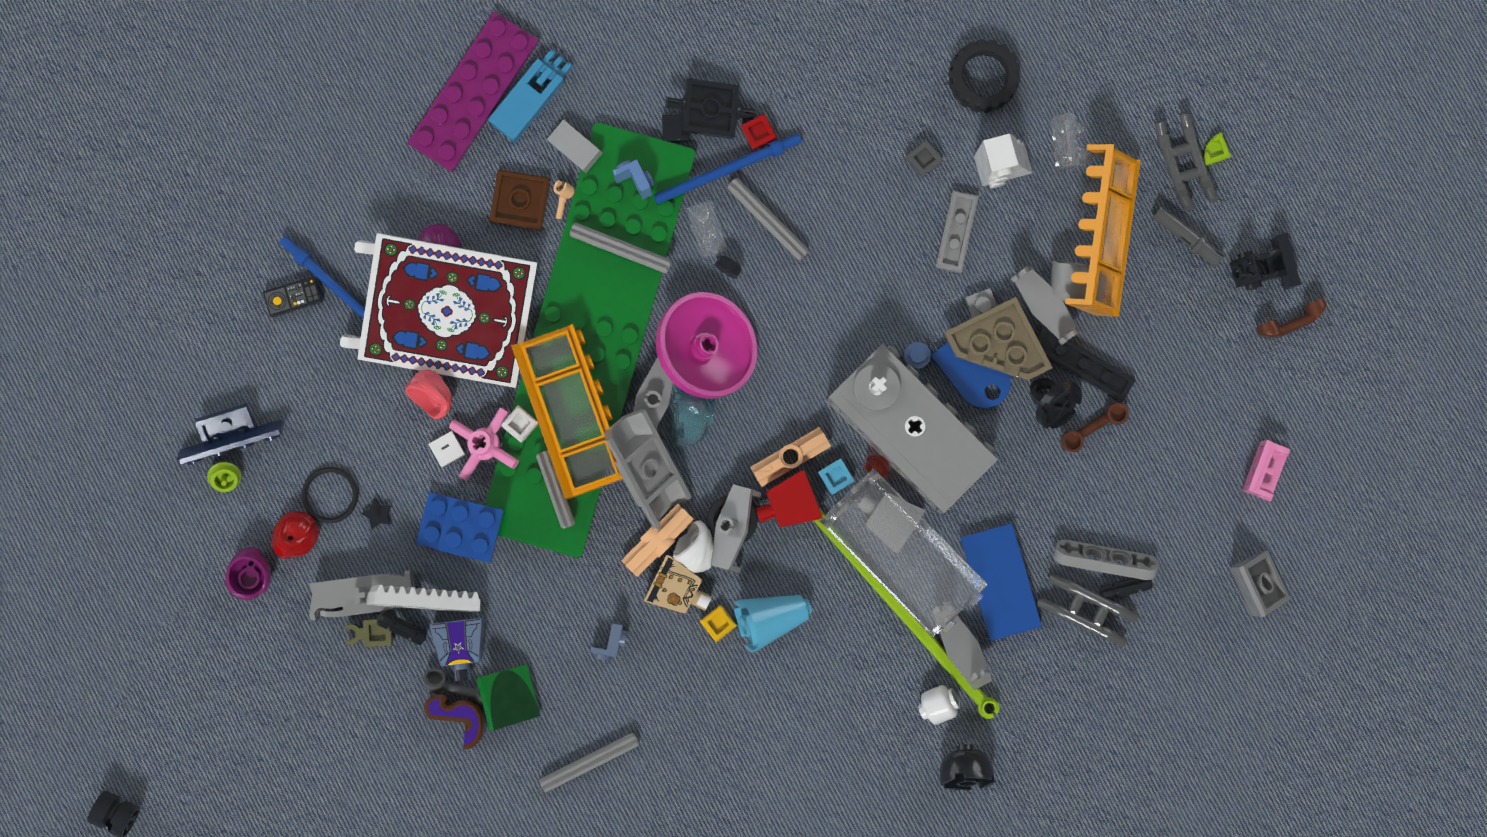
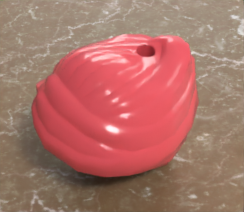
(430, 393)

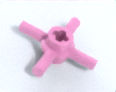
(492, 446)

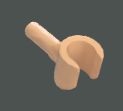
(565, 191)

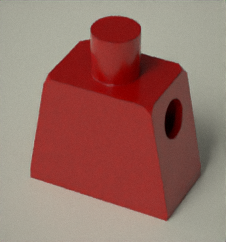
(790, 502)

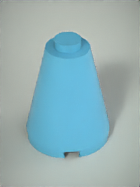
(769, 618)

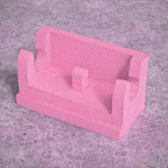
(1265, 470)

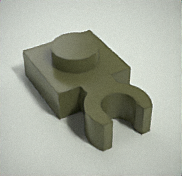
(371, 633)

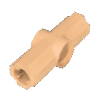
(805, 447)
(657, 541)

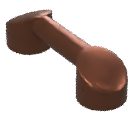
(1314, 311)
(1114, 413)

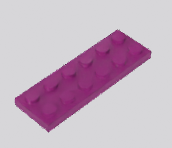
(473, 92)

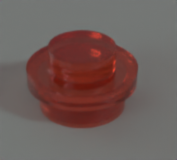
(879, 463)

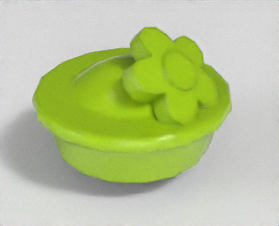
(224, 476)

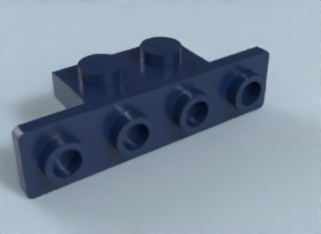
(227, 431)

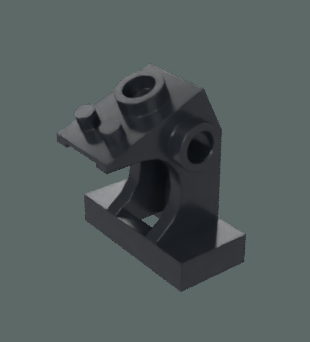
(1279, 264)

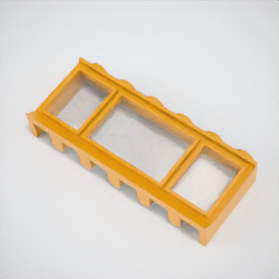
(1110, 230)
(568, 409)

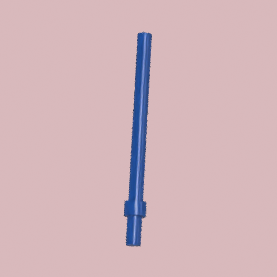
(773, 149)
(304, 258)

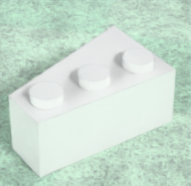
(1001, 160)

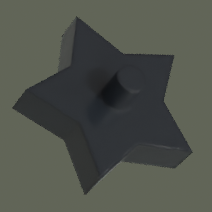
(377, 514)

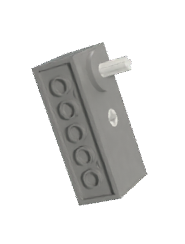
(938, 457)

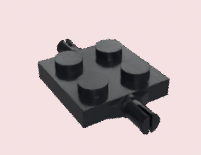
(709, 108)

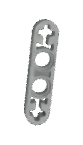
(1069, 552)

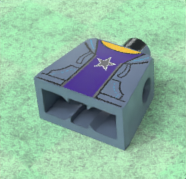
(459, 644)

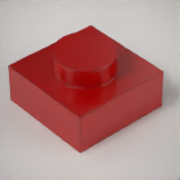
(758, 132)

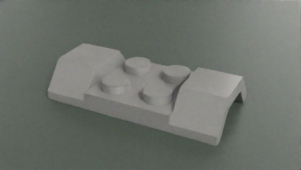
(646, 465)

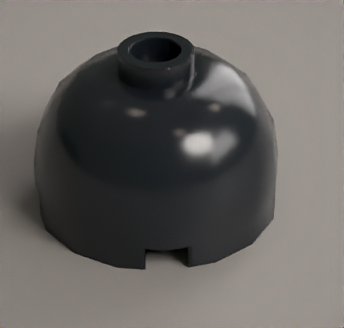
(966, 768)

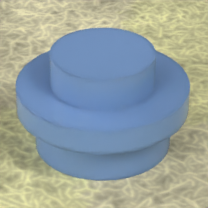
(917, 355)

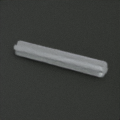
(768, 219)
(620, 248)
(589, 762)

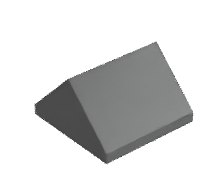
(1260, 584)

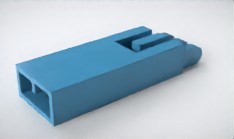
(524, 102)

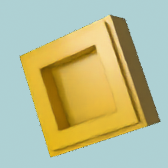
(718, 623)

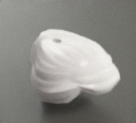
(695, 548)

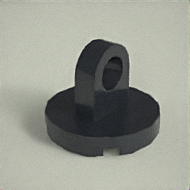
(1057, 404)

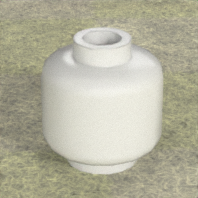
(939, 704)

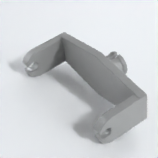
(1045, 305)
(654, 393)
(732, 527)
(966, 654)

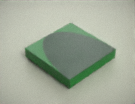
(508, 697)

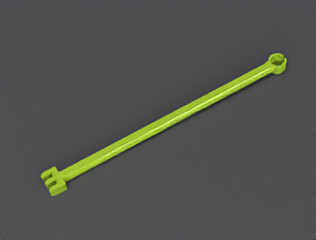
(917, 629)

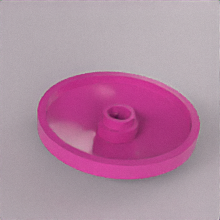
(706, 345)

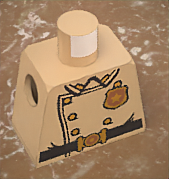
(676, 588)

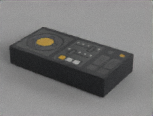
(292, 297)

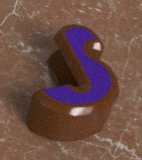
(460, 711)

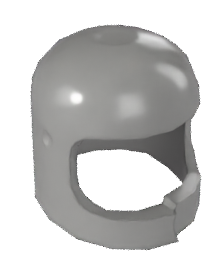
(1061, 280)

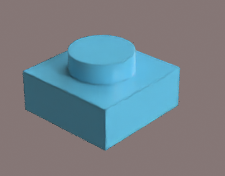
(836, 476)

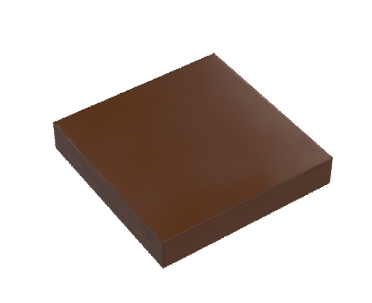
(519, 200)

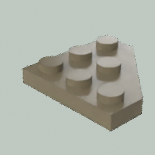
(1000, 341)

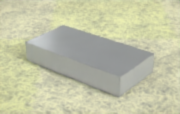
(574, 146)

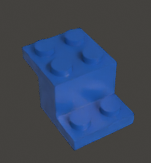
(460, 527)

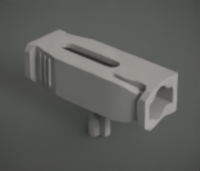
(352, 594)

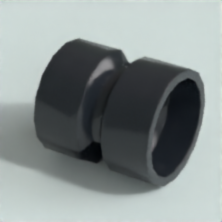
(113, 814)

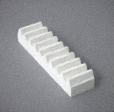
(423, 598)

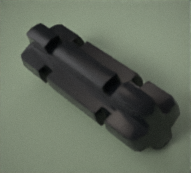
(1125, 587)
(401, 628)

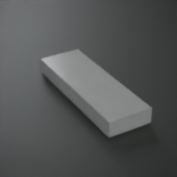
(956, 232)

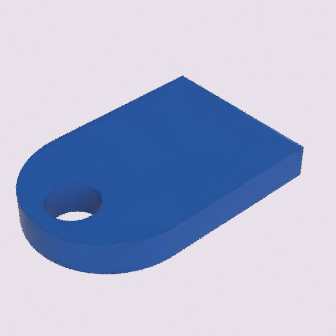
(971, 378)

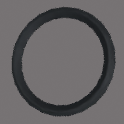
(354, 499)

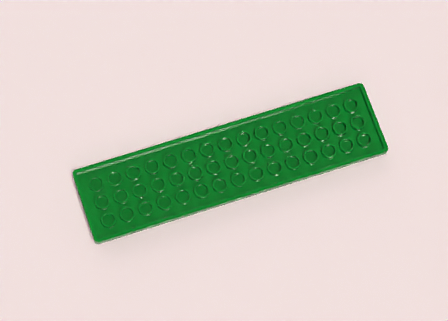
(611, 306)

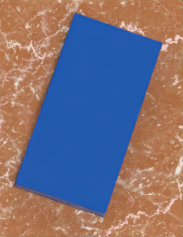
(1008, 598)

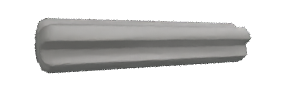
(556, 494)

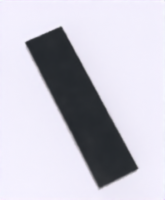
(1086, 366)

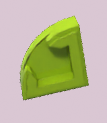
(1216, 150)

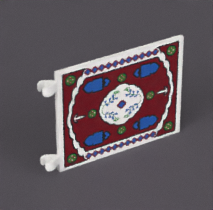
(444, 309)

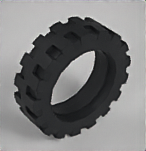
(998, 52)

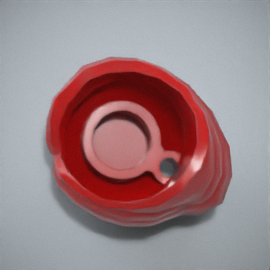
(294, 535)

